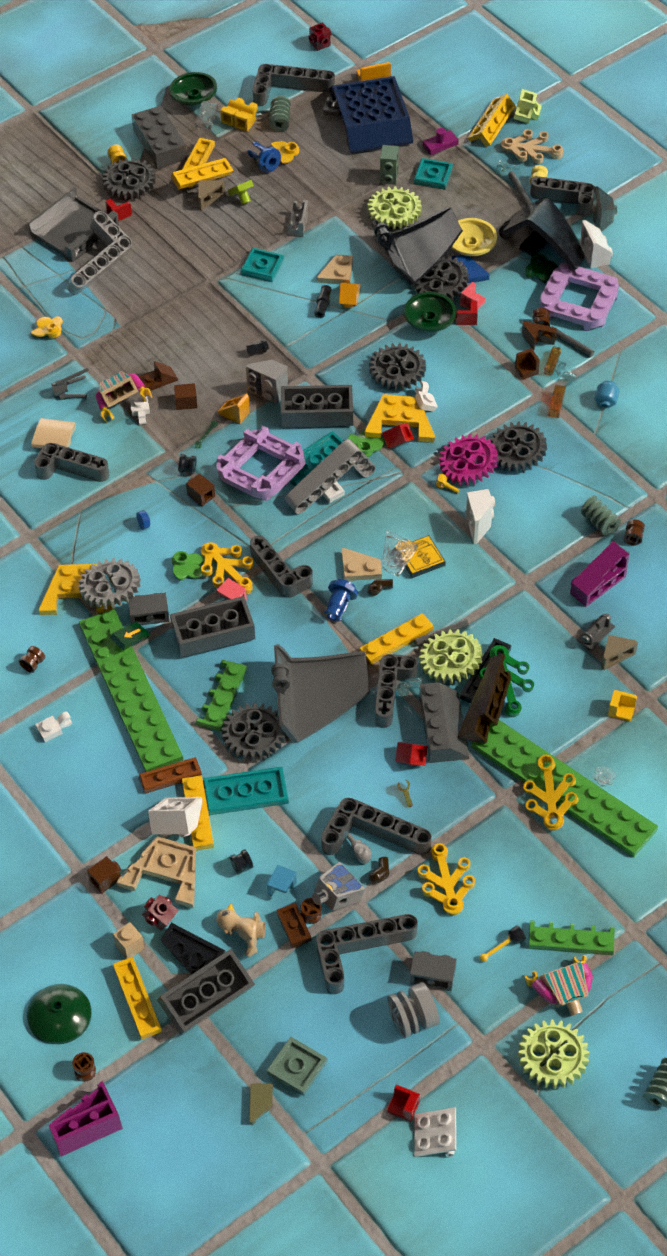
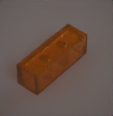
(557, 401)

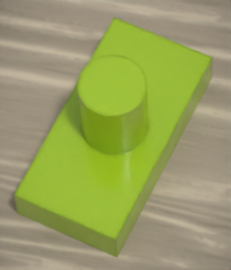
(241, 191)

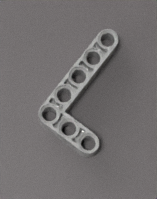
(114, 247)
(327, 473)

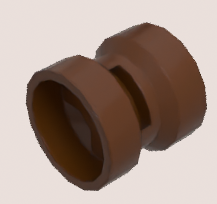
(541, 316)
(634, 532)
(31, 659)
(87, 1070)

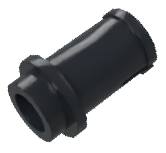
(257, 347)

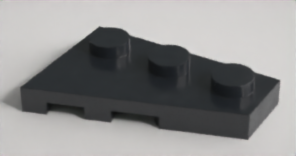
(189, 948)

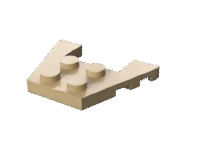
(169, 862)

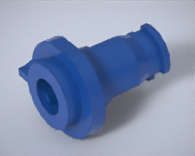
(267, 159)
(342, 592)

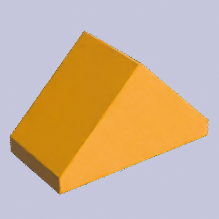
(236, 408)

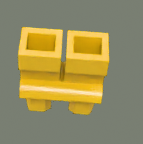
(239, 114)

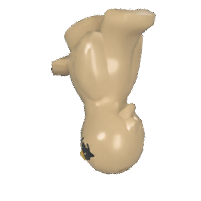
(248, 928)

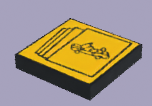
(425, 558)

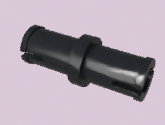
(322, 301)

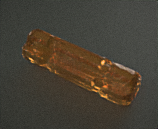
(552, 360)

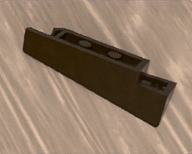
(487, 702)

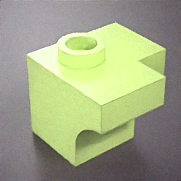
(527, 107)

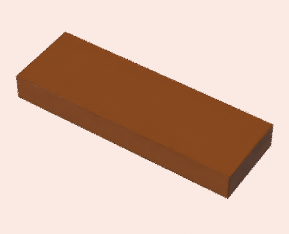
(169, 775)

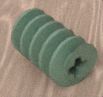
(279, 114)
(600, 516)
(657, 1090)

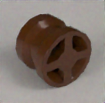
(309, 906)

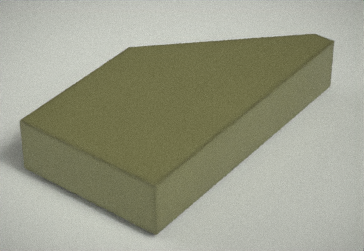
(260, 1100)

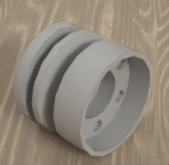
(409, 1011)

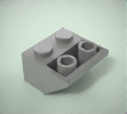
(266, 379)

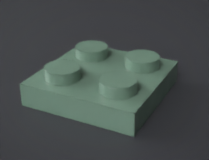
(297, 1066)

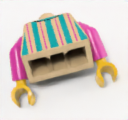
(117, 389)
(564, 985)

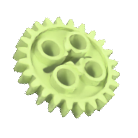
(395, 207)
(451, 656)
(569, 1066)

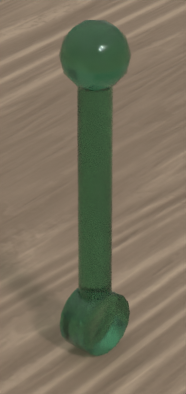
(197, 444)

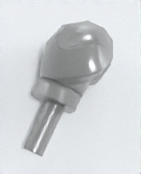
(362, 851)

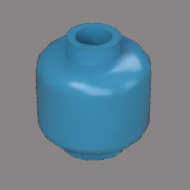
(607, 394)

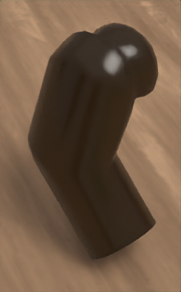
(378, 585)
(380, 873)

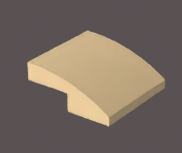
(53, 432)

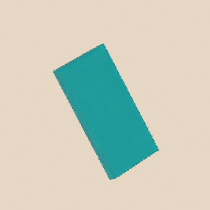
(316, 454)
(245, 790)

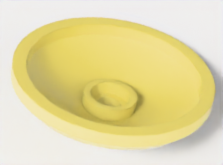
(476, 239)

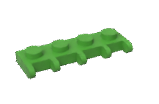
(223, 696)
(571, 940)

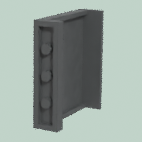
(67, 226)

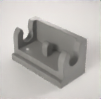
(298, 219)

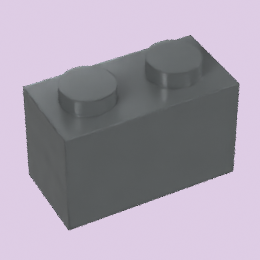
(149, 609)
(433, 970)

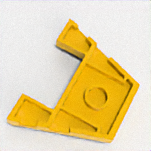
(397, 411)
(65, 585)

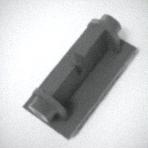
(596, 632)

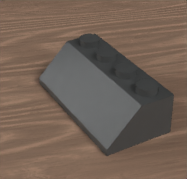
(442, 723)

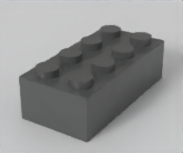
(159, 137)
(316, 406)
(212, 626)
(205, 992)

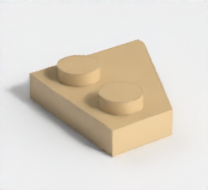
(337, 270)
(360, 566)

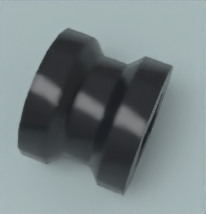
(187, 463)
(241, 861)

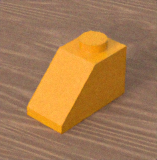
(349, 294)

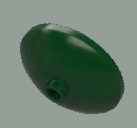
(193, 88)
(430, 311)
(61, 1024)

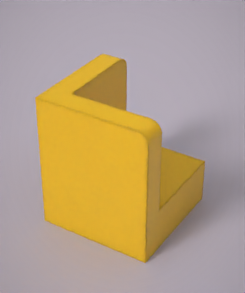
(622, 705)

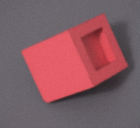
(469, 294)
(231, 590)

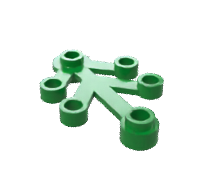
(514, 678)

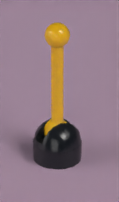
(515, 936)

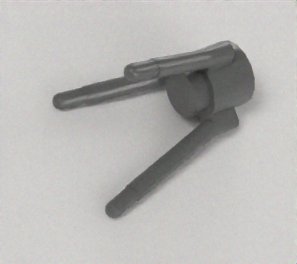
(60, 387)

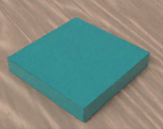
(433, 173)
(262, 264)

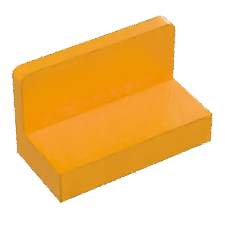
(374, 71)

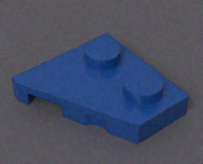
(475, 271)

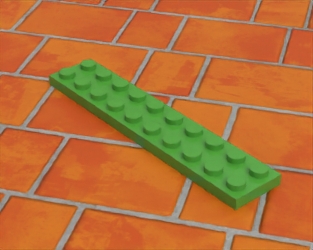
(131, 693)
(595, 805)

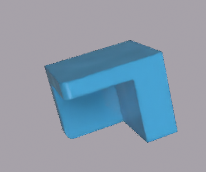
(281, 880)

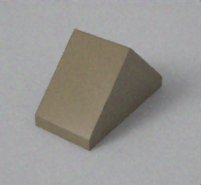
(209, 192)
(618, 650)

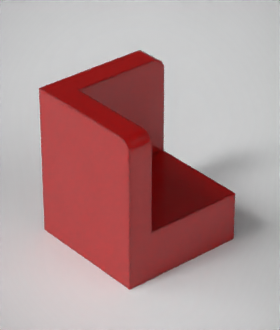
(123, 210)
(468, 317)
(398, 435)
(411, 753)
(404, 1103)

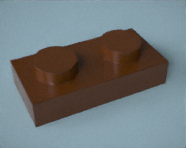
(294, 925)

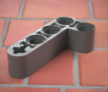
(564, 191)
(70, 460)
(286, 581)
(397, 671)

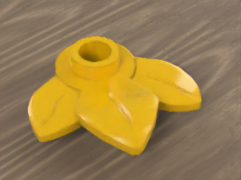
(287, 150)
(48, 327)

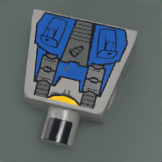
(338, 888)

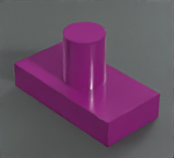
(440, 142)

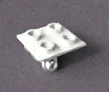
(435, 1132)

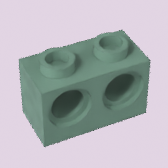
(389, 164)

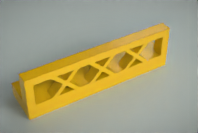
(492, 120)

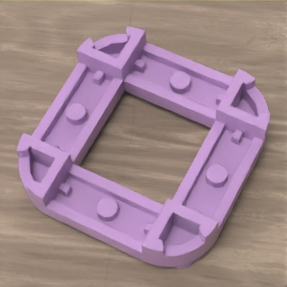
(601, 306)
(262, 487)

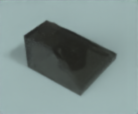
(603, 209)

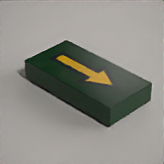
(129, 635)

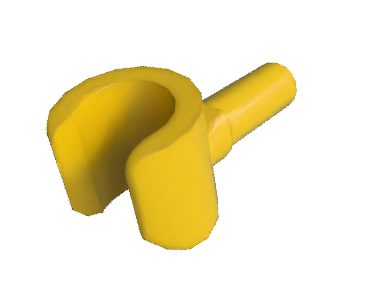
(442, 482)

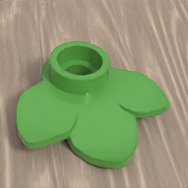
(367, 444)
(187, 565)

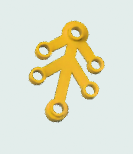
(211, 551)
(551, 796)
(446, 881)

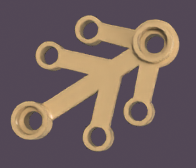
(513, 145)

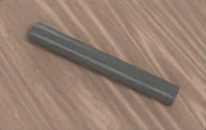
(519, 187)
(574, 343)
(458, 625)

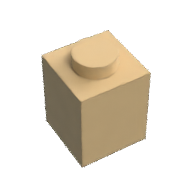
(128, 941)

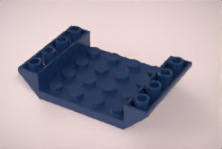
(373, 114)

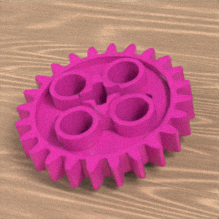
(471, 459)

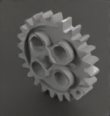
(97, 590)

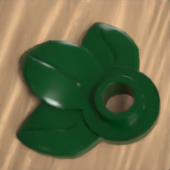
(542, 269)

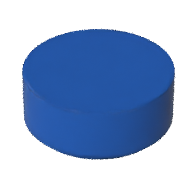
(143, 519)

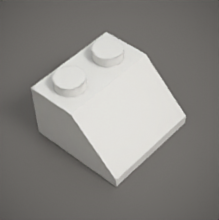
(594, 245)
(479, 513)
(175, 816)

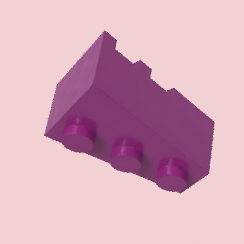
(600, 574)
(86, 1122)

